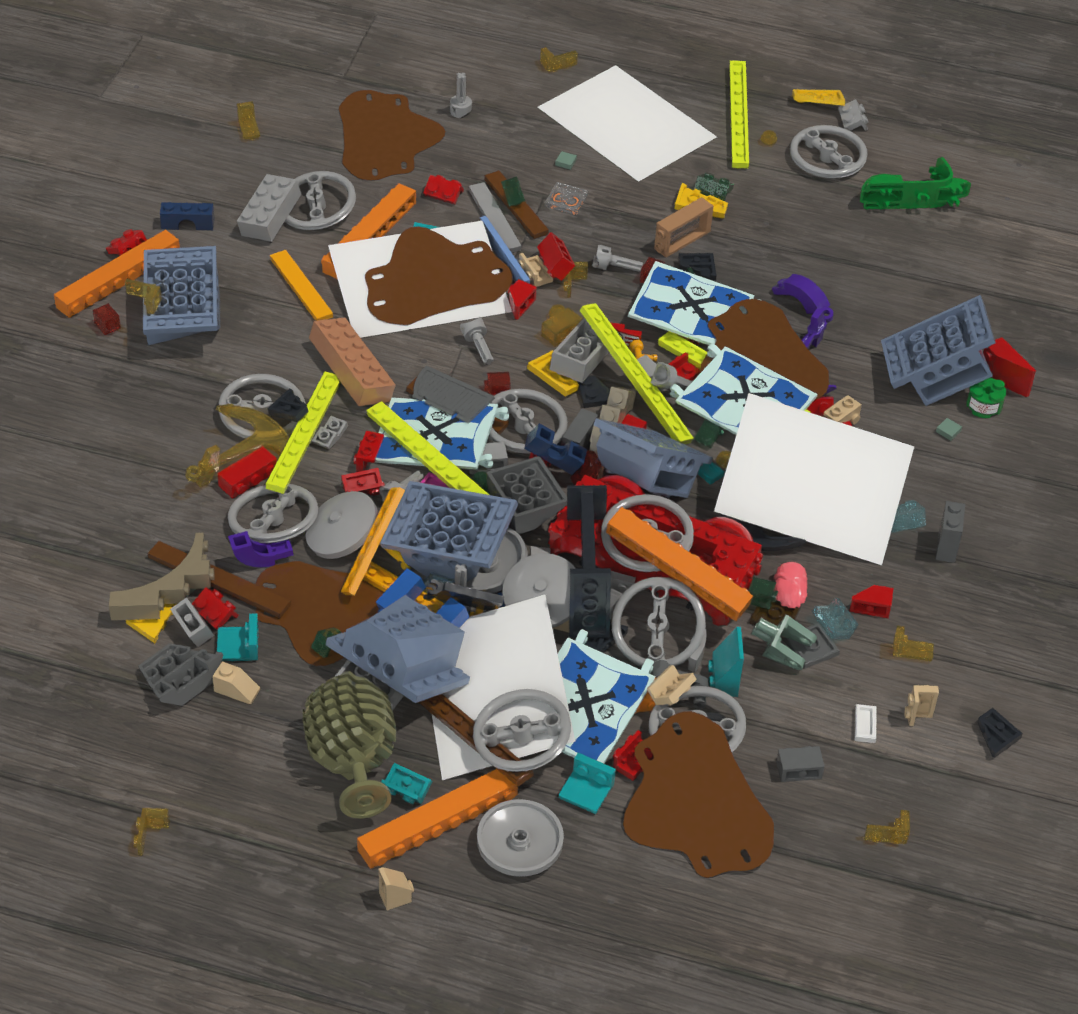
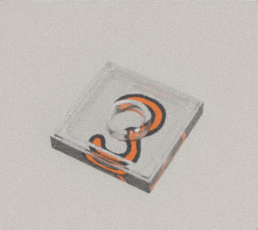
(566, 198)

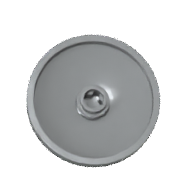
(341, 525)
(509, 553)
(541, 576)
(520, 837)

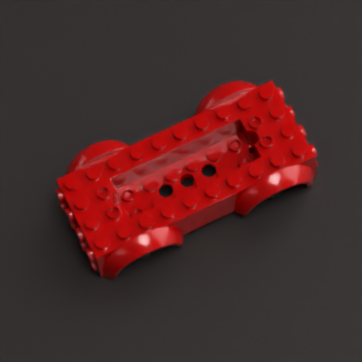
(715, 541)

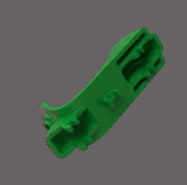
(891, 192)

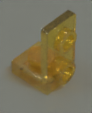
(557, 62)
(247, 120)
(578, 272)
(150, 292)
(911, 649)
(149, 818)
(896, 834)

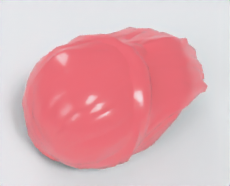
(791, 584)

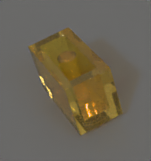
(559, 326)

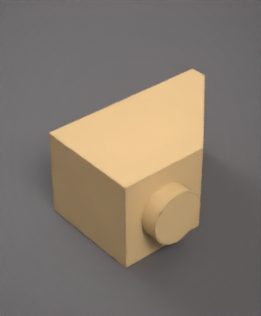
(235, 683)
(394, 888)

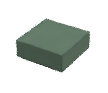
(566, 160)
(949, 429)

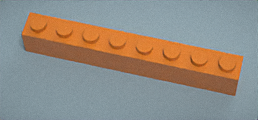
(377, 221)
(110, 276)
(679, 563)
(435, 818)

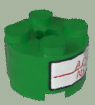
(986, 398)

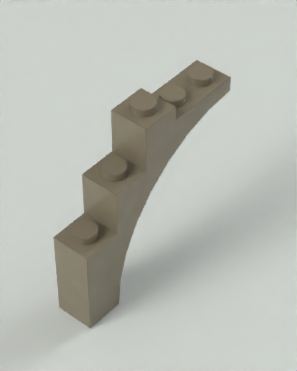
(618, 405)
(149, 600)

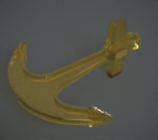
(267, 434)

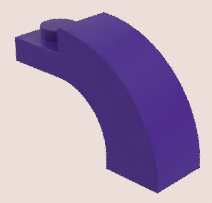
(804, 290)
(256, 553)

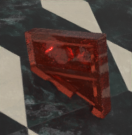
(590, 467)

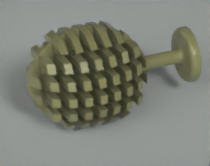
(351, 733)

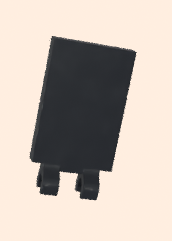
(463, 595)

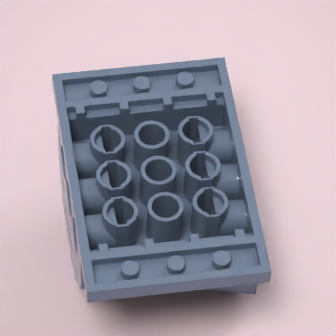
(187, 290)
(941, 352)
(648, 458)
(448, 527)
(406, 649)

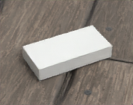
(865, 723)

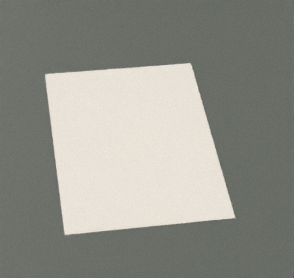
(627, 123)
(357, 257)
(814, 479)
(502, 654)

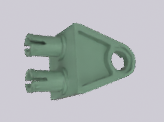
(775, 649)

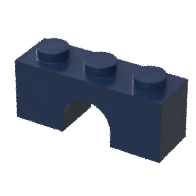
(200, 213)
(565, 457)

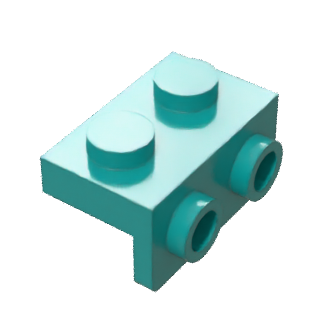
(407, 783)

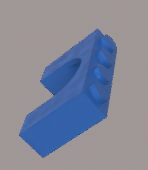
(412, 586)

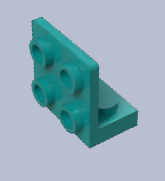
(239, 642)
(588, 783)

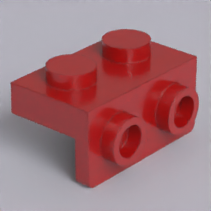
(443, 189)
(128, 241)
(368, 450)
(364, 481)
(213, 608)
(625, 758)

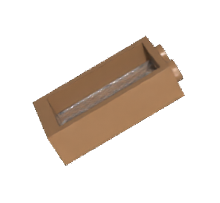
(683, 227)

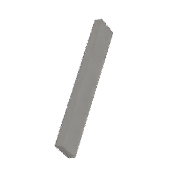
(491, 210)

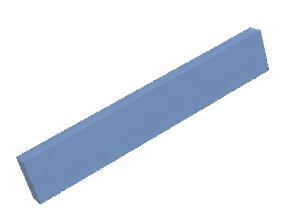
(503, 252)

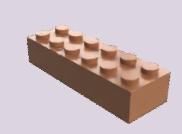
(352, 361)

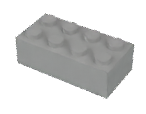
(269, 207)
(578, 353)

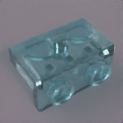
(909, 516)
(836, 620)

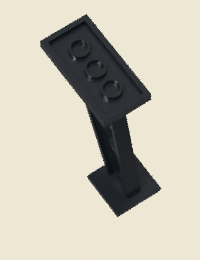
(590, 585)

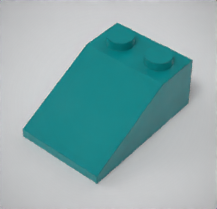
(727, 664)

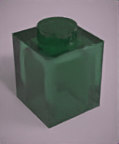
(513, 191)
(763, 592)

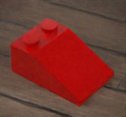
(1009, 367)

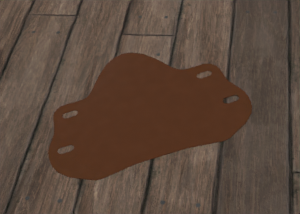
(383, 134)
(433, 277)
(770, 341)
(316, 605)
(697, 799)

